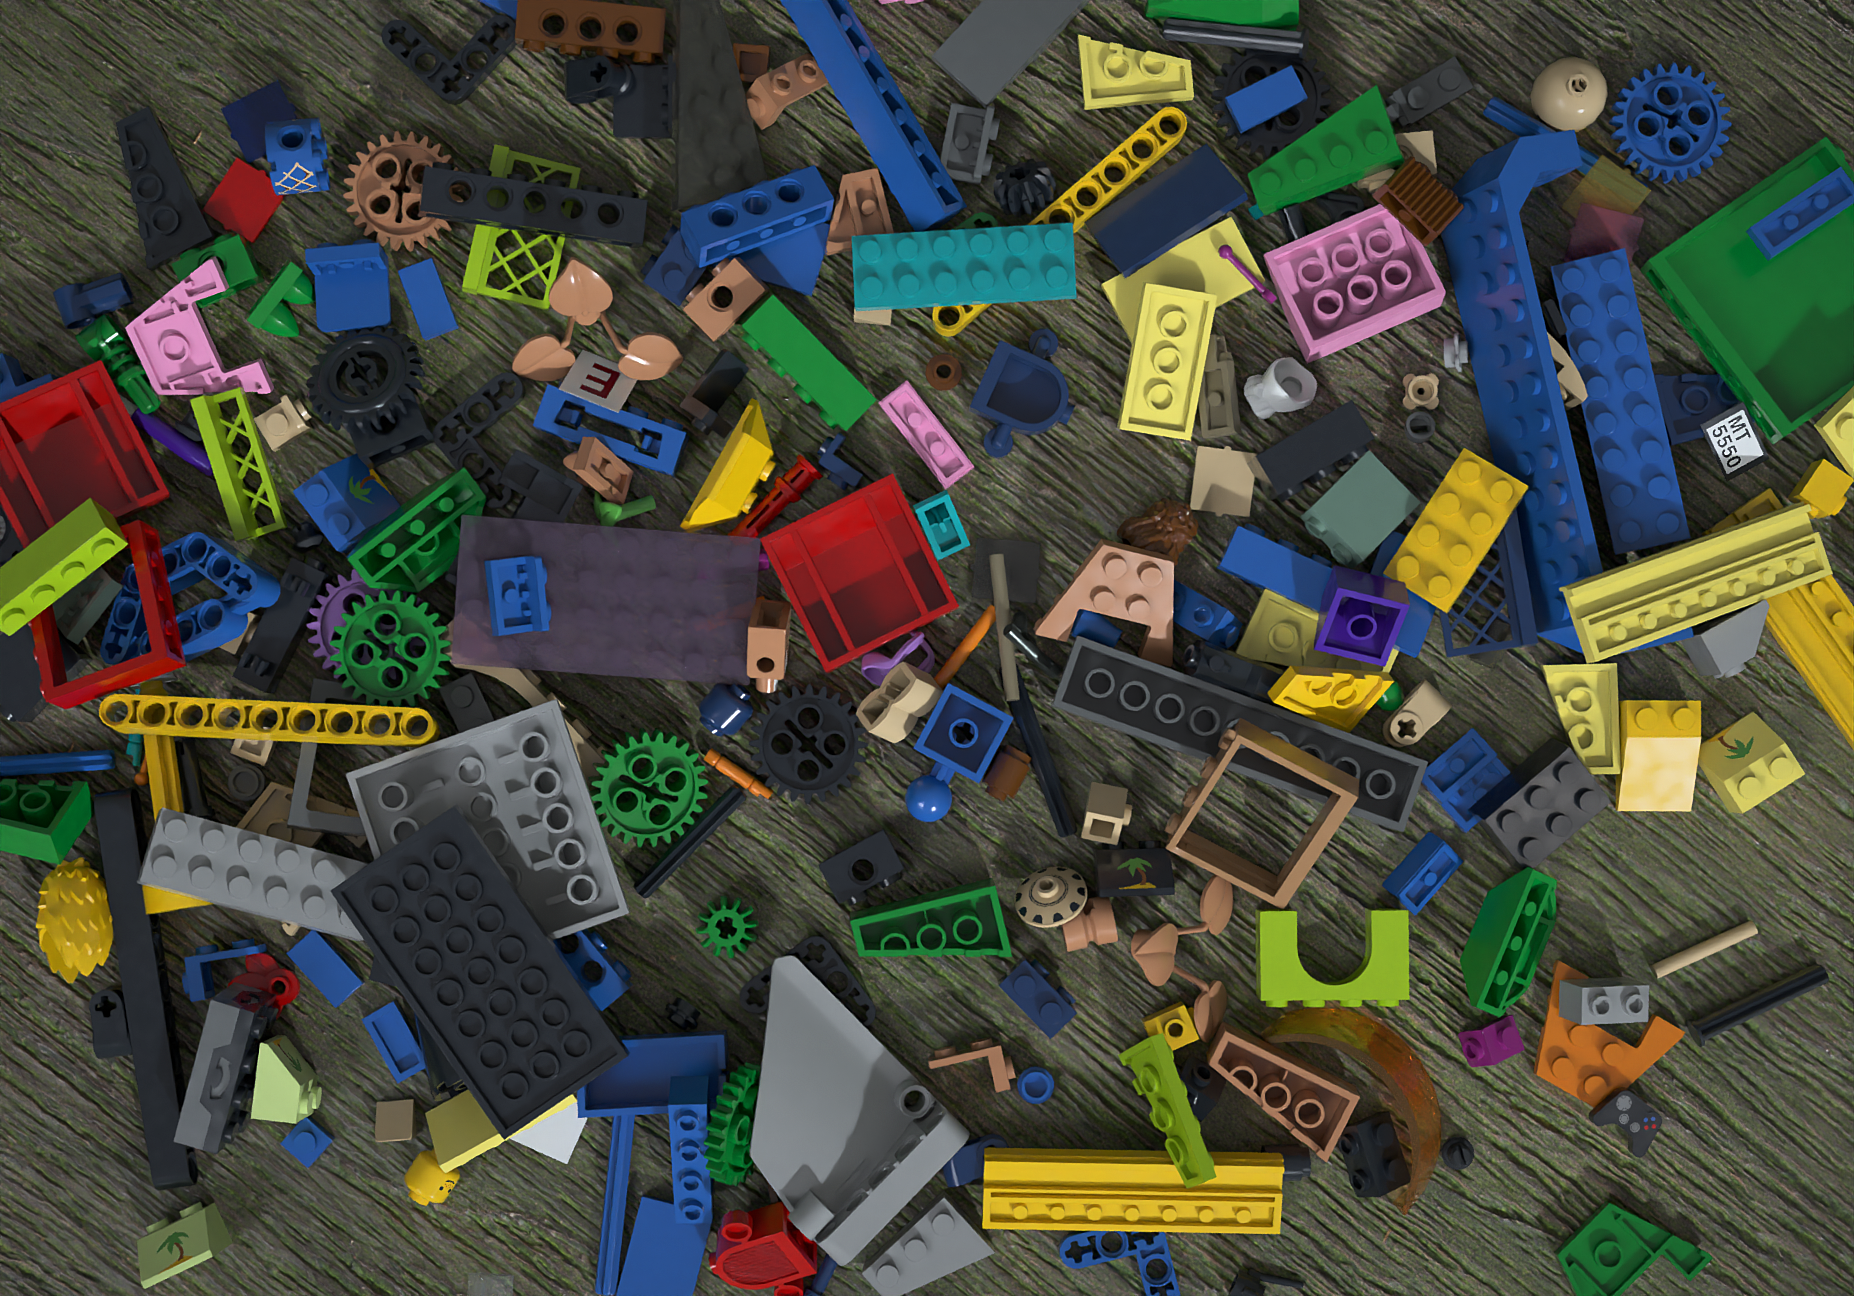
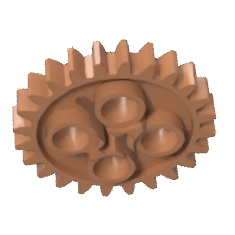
(371, 188)

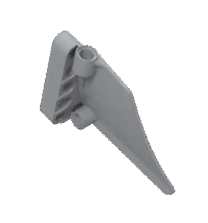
(836, 1120)

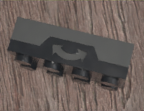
(225, 1068)

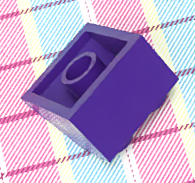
(1360, 615)

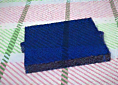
(250, 115)

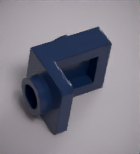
(840, 473)

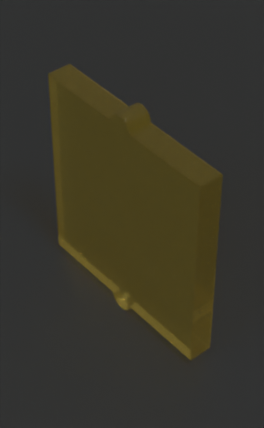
(1607, 187)

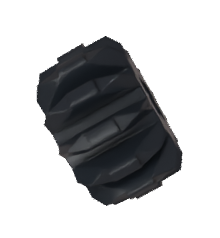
(1024, 188)

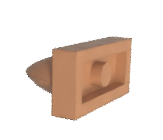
(600, 470)

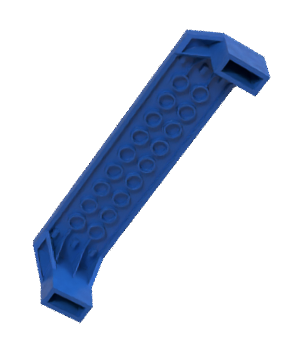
(1518, 371)

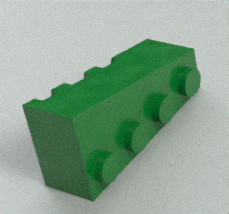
(43, 818)

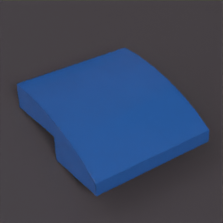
(1464, 777)

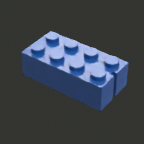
(643, 1078)

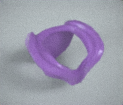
(876, 665)

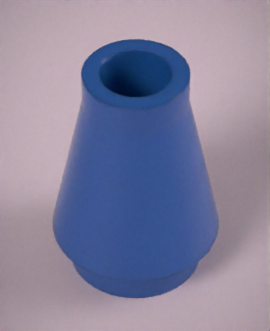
(1095, 628)

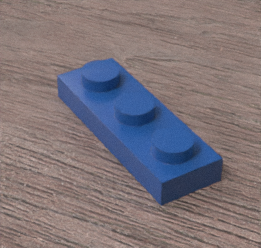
(1803, 214)

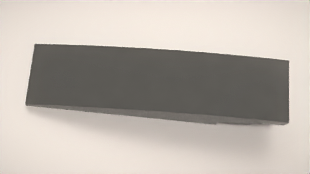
(1001, 42)

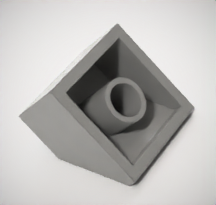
(1727, 641)

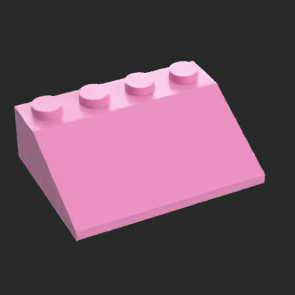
(1352, 281)

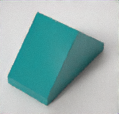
(941, 525)

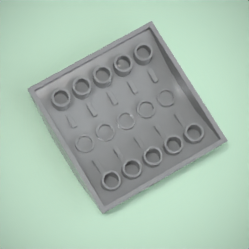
(523, 798)

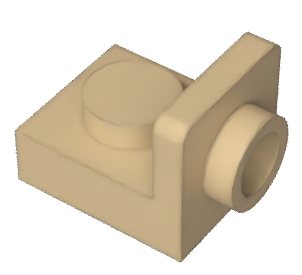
(284, 422)

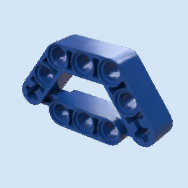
(204, 625)

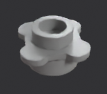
(1455, 352)

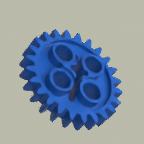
(1685, 95)

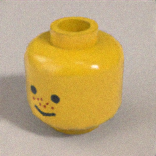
(428, 1180)

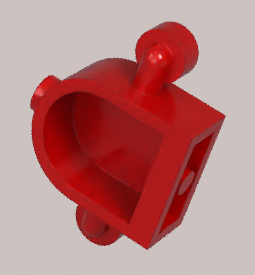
(763, 1251)

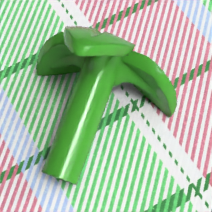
(610, 513)

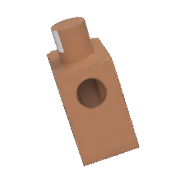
(768, 643)

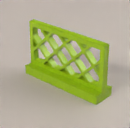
(485, 237)

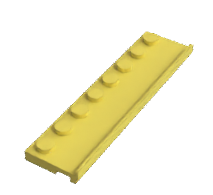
(1695, 581)

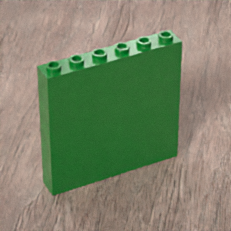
(1772, 326)

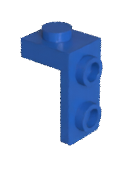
(1204, 617)
(198, 975)

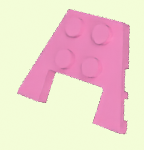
(179, 348)

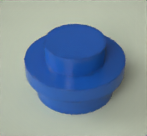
(1035, 1085)

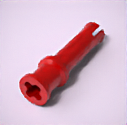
(786, 490)

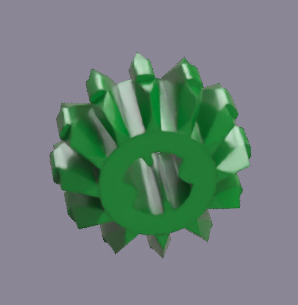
(715, 930)

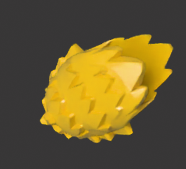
(74, 919)

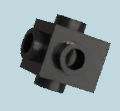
(1202, 1084)

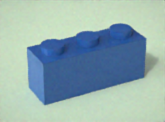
(1275, 566)

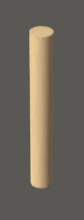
(1704, 949)

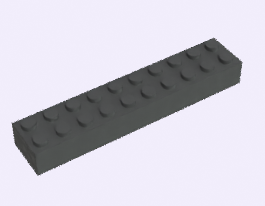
(1194, 714)

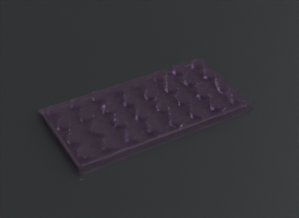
(616, 599)

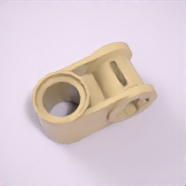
(1419, 711)

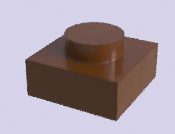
(752, 61)

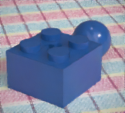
(929, 795)

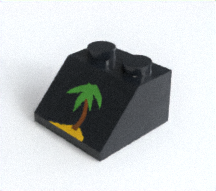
(1133, 870)

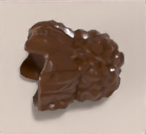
(1161, 529)

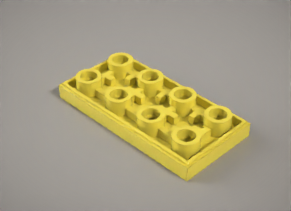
(1187, 266)
(464, 1131)

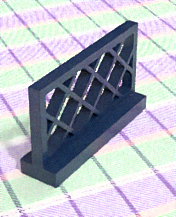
(1516, 594)

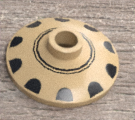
(1050, 897)

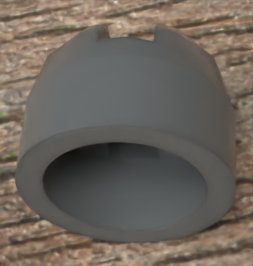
(1419, 421)

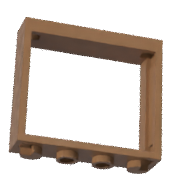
(1235, 869)

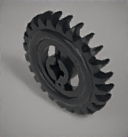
(388, 393)

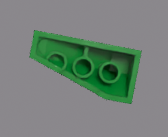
(1255, 13)

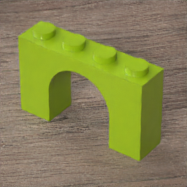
(1379, 977)

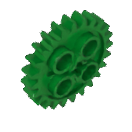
(410, 623)
(662, 758)
(732, 1127)

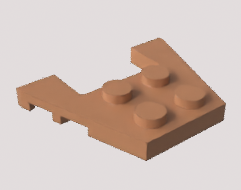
(1124, 585)

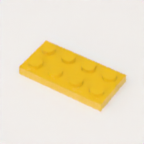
(1456, 530)

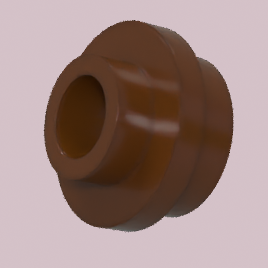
(947, 383)

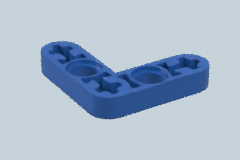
(1143, 1250)

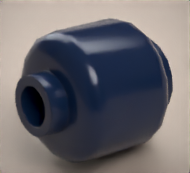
(725, 709)

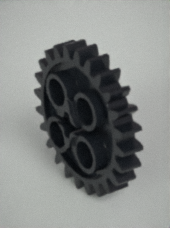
(1305, 113)
(784, 768)

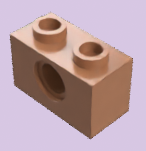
(746, 291)

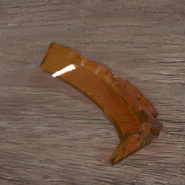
(1392, 1062)

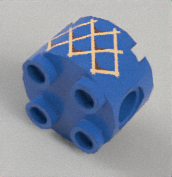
(297, 156)

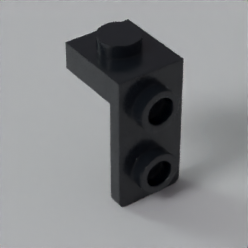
(712, 392)

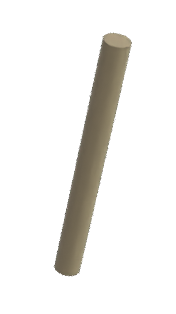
(1003, 618)

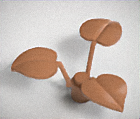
(583, 298)
(1157, 949)

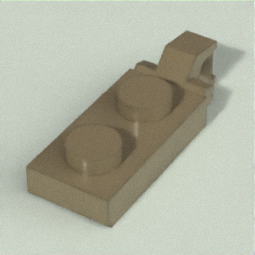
(1218, 392)

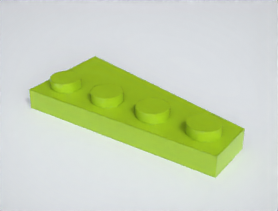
(1170, 1108)

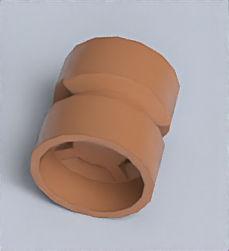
(1092, 924)

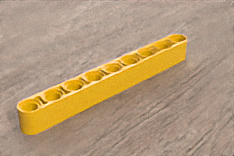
(1096, 183)
(253, 714)

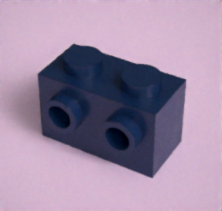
(1037, 997)

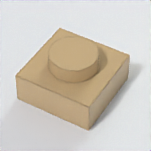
(254, 750)

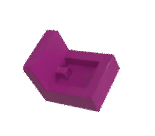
(1491, 1042)

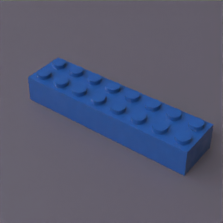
(1621, 403)

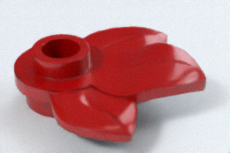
(264, 973)

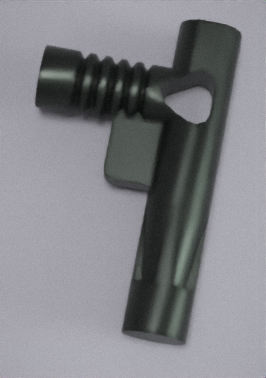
(1018, 635)

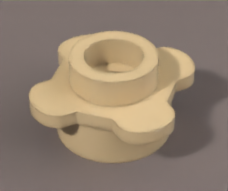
(1428, 384)

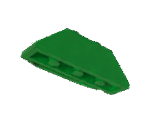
(419, 537)
(1508, 940)

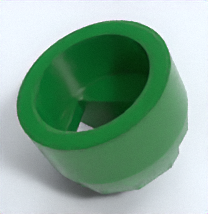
(1392, 697)

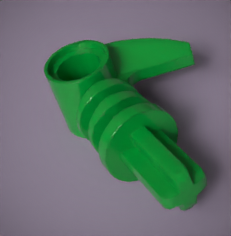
(103, 342)

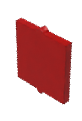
(244, 200)

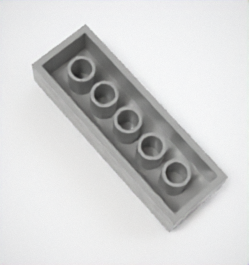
(248, 872)

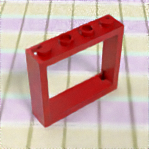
(160, 622)

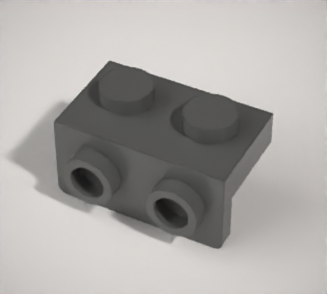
(967, 142)

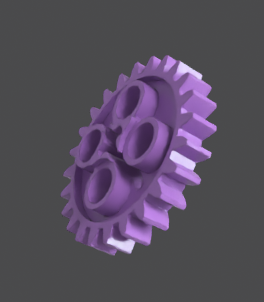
(330, 616)

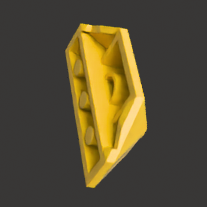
(735, 474)

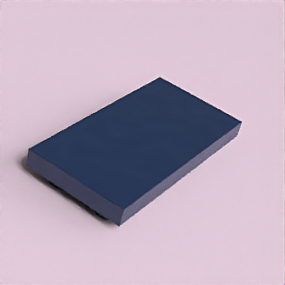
(1166, 210)

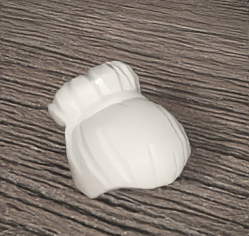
(1282, 388)

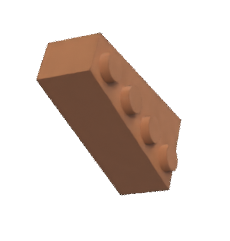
(1287, 1088)

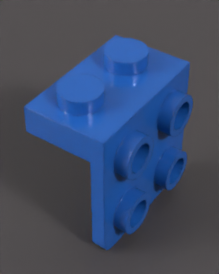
(350, 285)

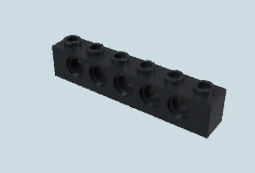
(438, 204)

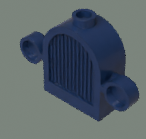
(1021, 393)

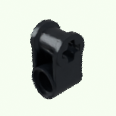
(596, 79)
(109, 1024)

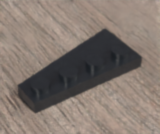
(164, 199)

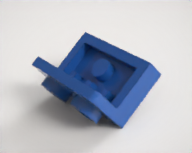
(517, 595)

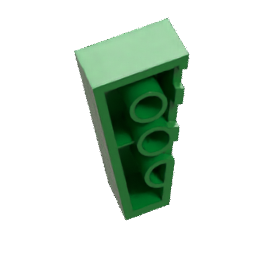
(1330, 156)
(805, 362)
(935, 924)

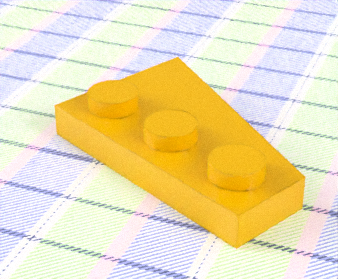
(1330, 694)

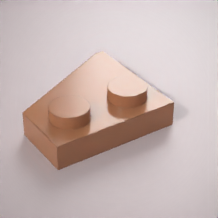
(858, 211)

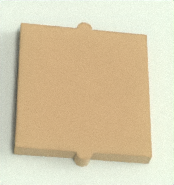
(1222, 481)

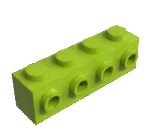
(56, 563)

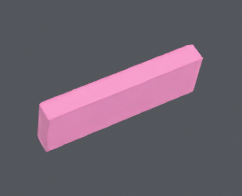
(926, 435)

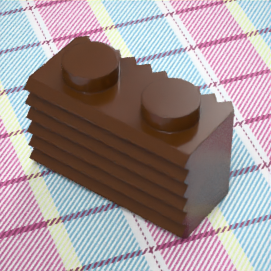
(1418, 200)

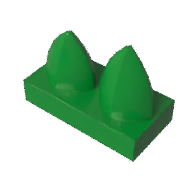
(272, 314)

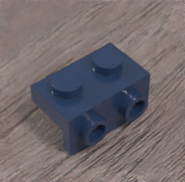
(674, 271)

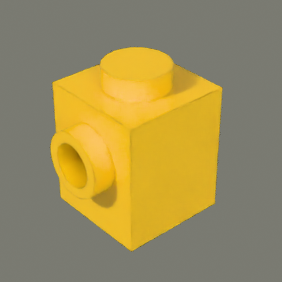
(1822, 488)
(1175, 1024)

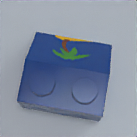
(346, 501)

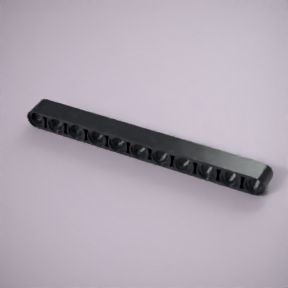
(144, 988)

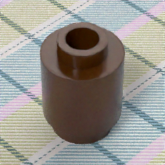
(1006, 773)

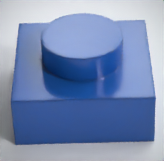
(307, 1141)

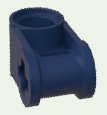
(969, 1160)

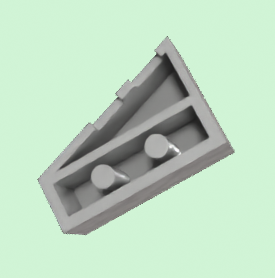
(927, 1249)

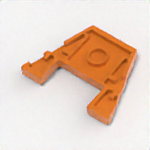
(1590, 1060)

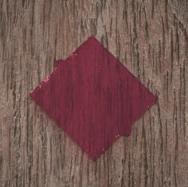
(1602, 231)

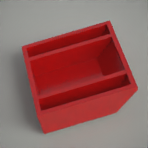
(71, 446)
(859, 573)

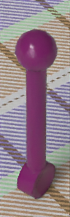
(1225, 252)

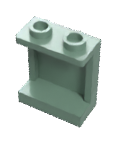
(1359, 510)

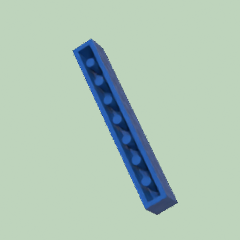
(878, 111)

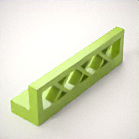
(226, 468)

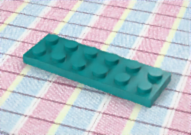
(964, 267)

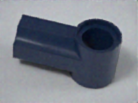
(83, 303)

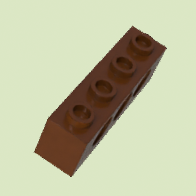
(609, 16)

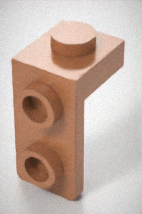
(782, 87)
(1001, 1067)

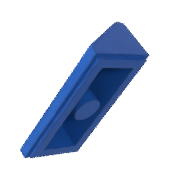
(1422, 872)

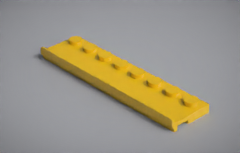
(1812, 628)
(1129, 1192)

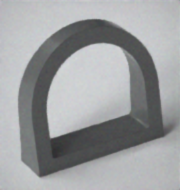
(308, 820)

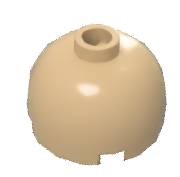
(1569, 94)

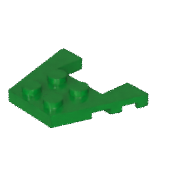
(1617, 1248)

